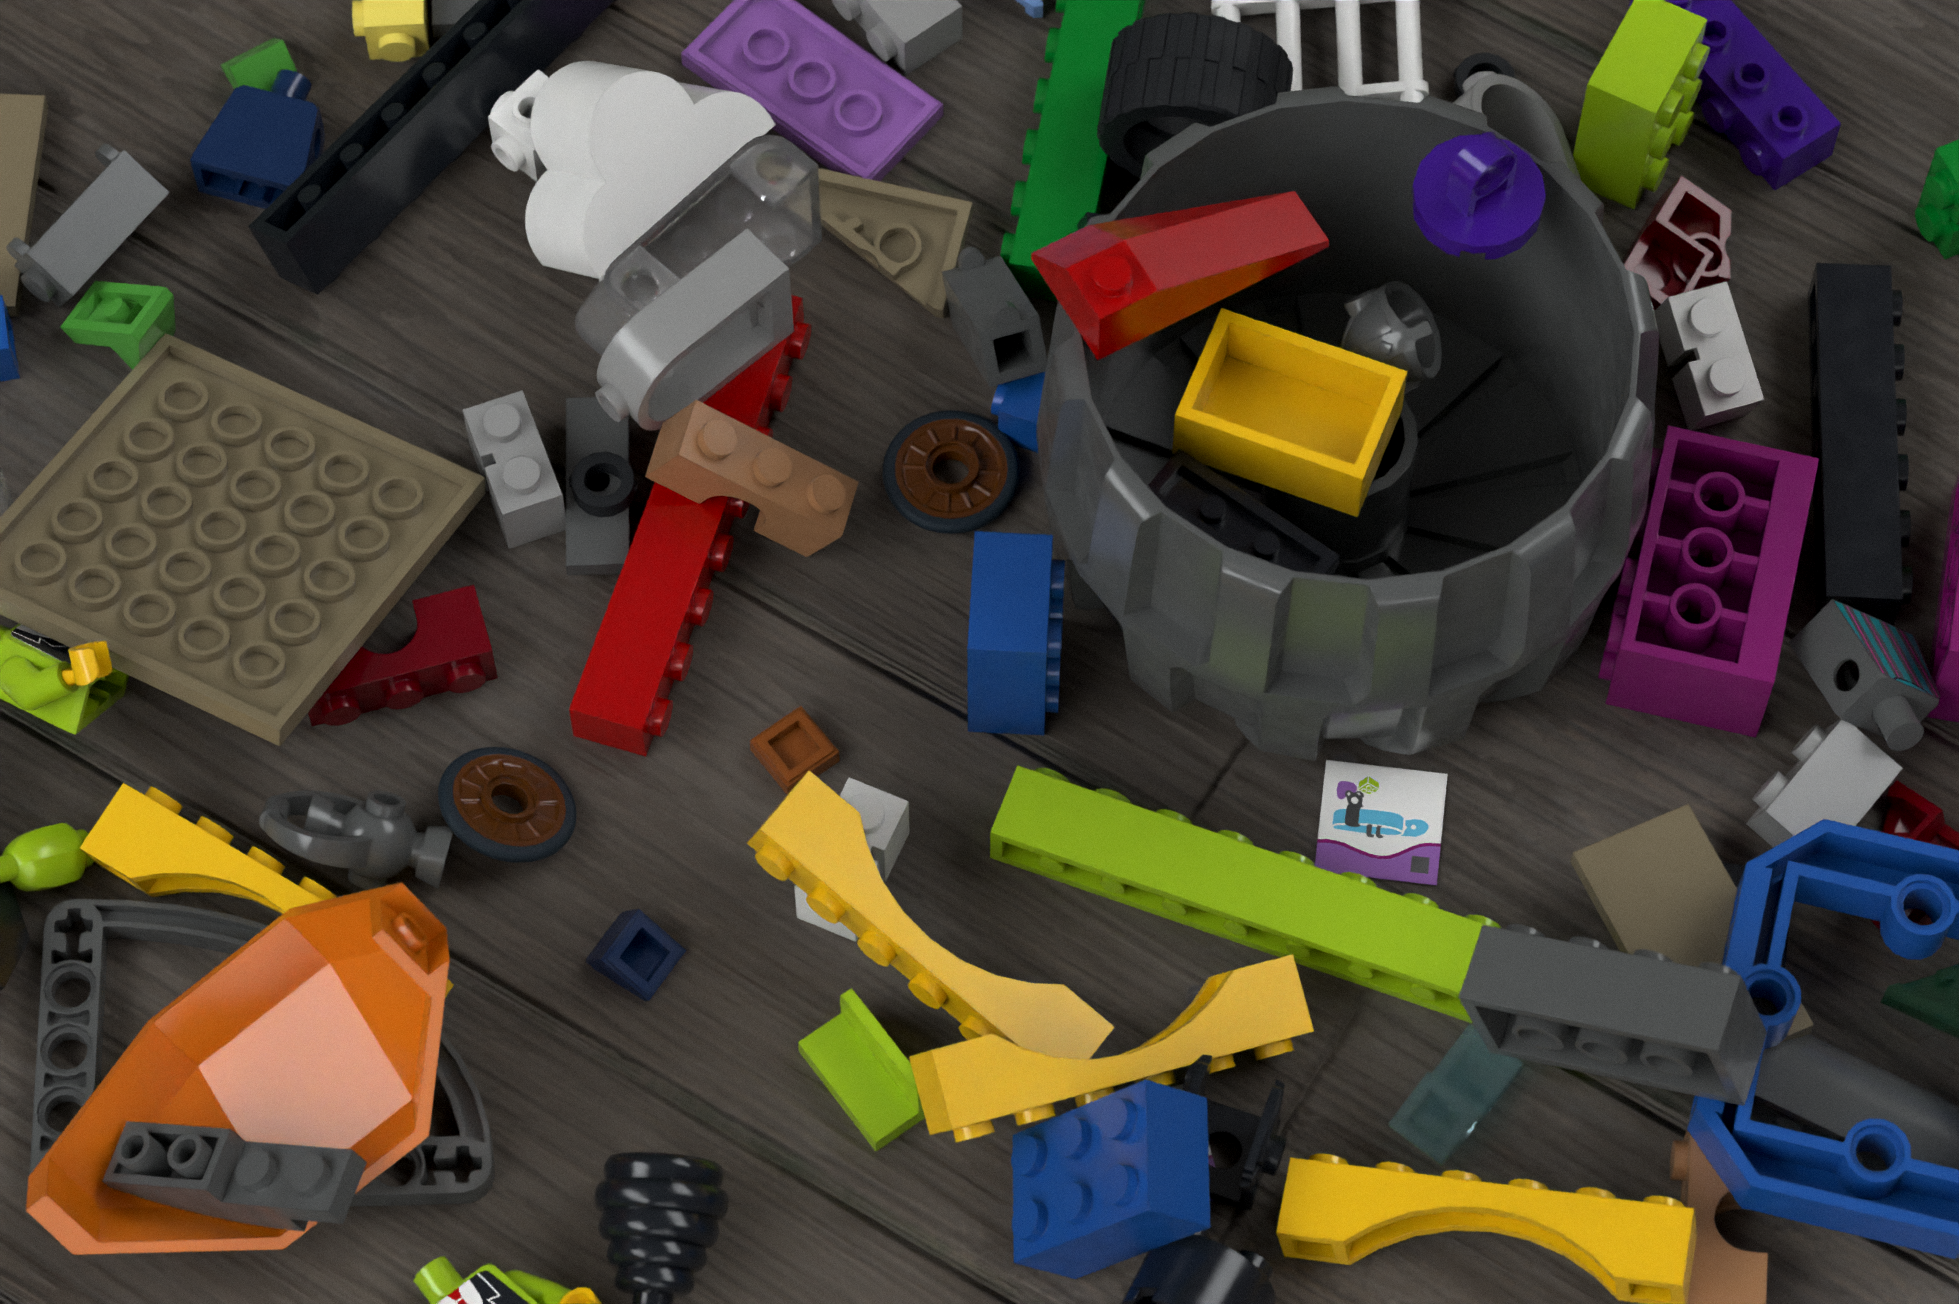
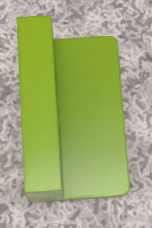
(864, 1072)

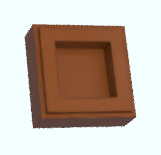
(793, 749)

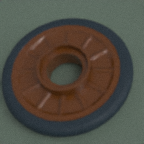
(957, 506)
(523, 837)

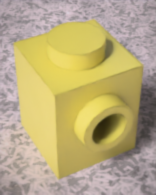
(392, 28)

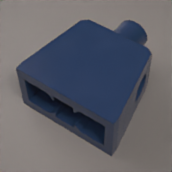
(260, 142)

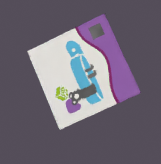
(1381, 822)

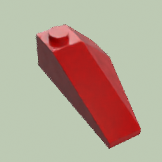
(1158, 268)

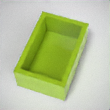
(1640, 100)

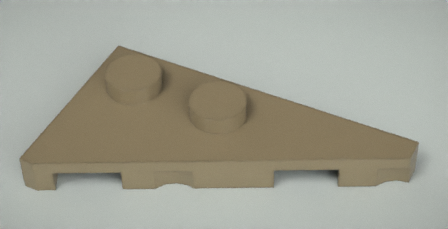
(898, 231)

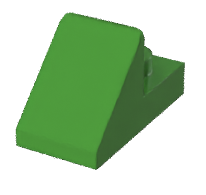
(123, 318)

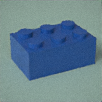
(1014, 633)
(1111, 1180)

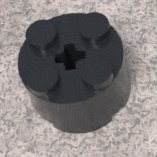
(1201, 1273)

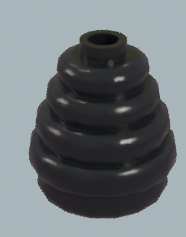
(659, 1221)

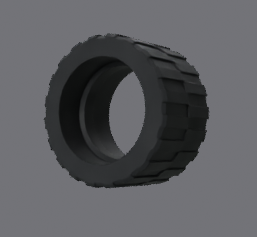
(1183, 73)

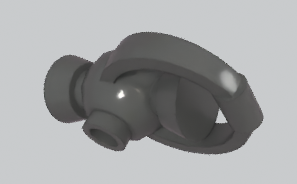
(366, 837)

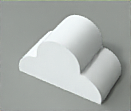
(623, 155)

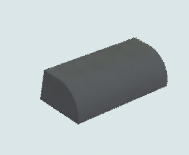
(1828, 1091)

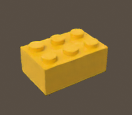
(1289, 412)

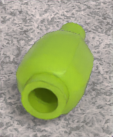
(45, 858)

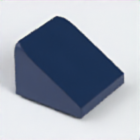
(636, 954)

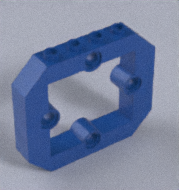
(1800, 1172)

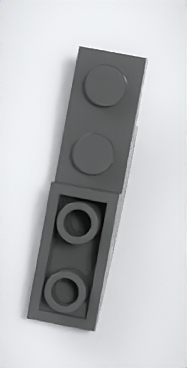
(233, 1178)

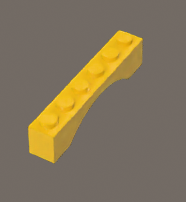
(824, 851)
(165, 855)
(991, 1077)
(1351, 1211)

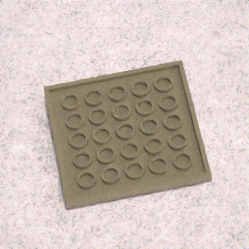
(226, 536)

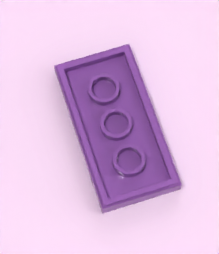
(814, 85)

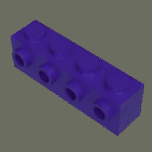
(1759, 97)

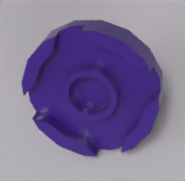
(1478, 196)

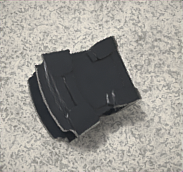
(1254, 1135)

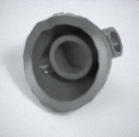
(1395, 329)

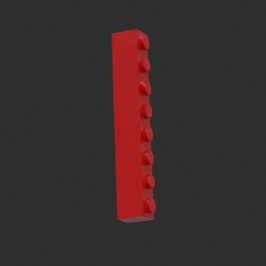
(668, 577)

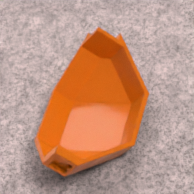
(294, 1039)

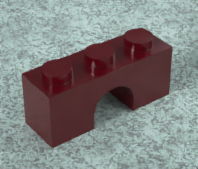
(445, 655)

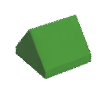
(259, 65)

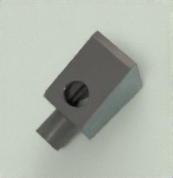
(1868, 673)

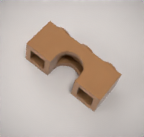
(714, 455)
(1718, 1269)

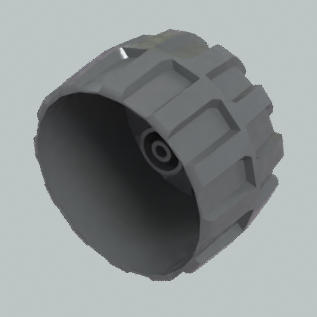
(1493, 499)

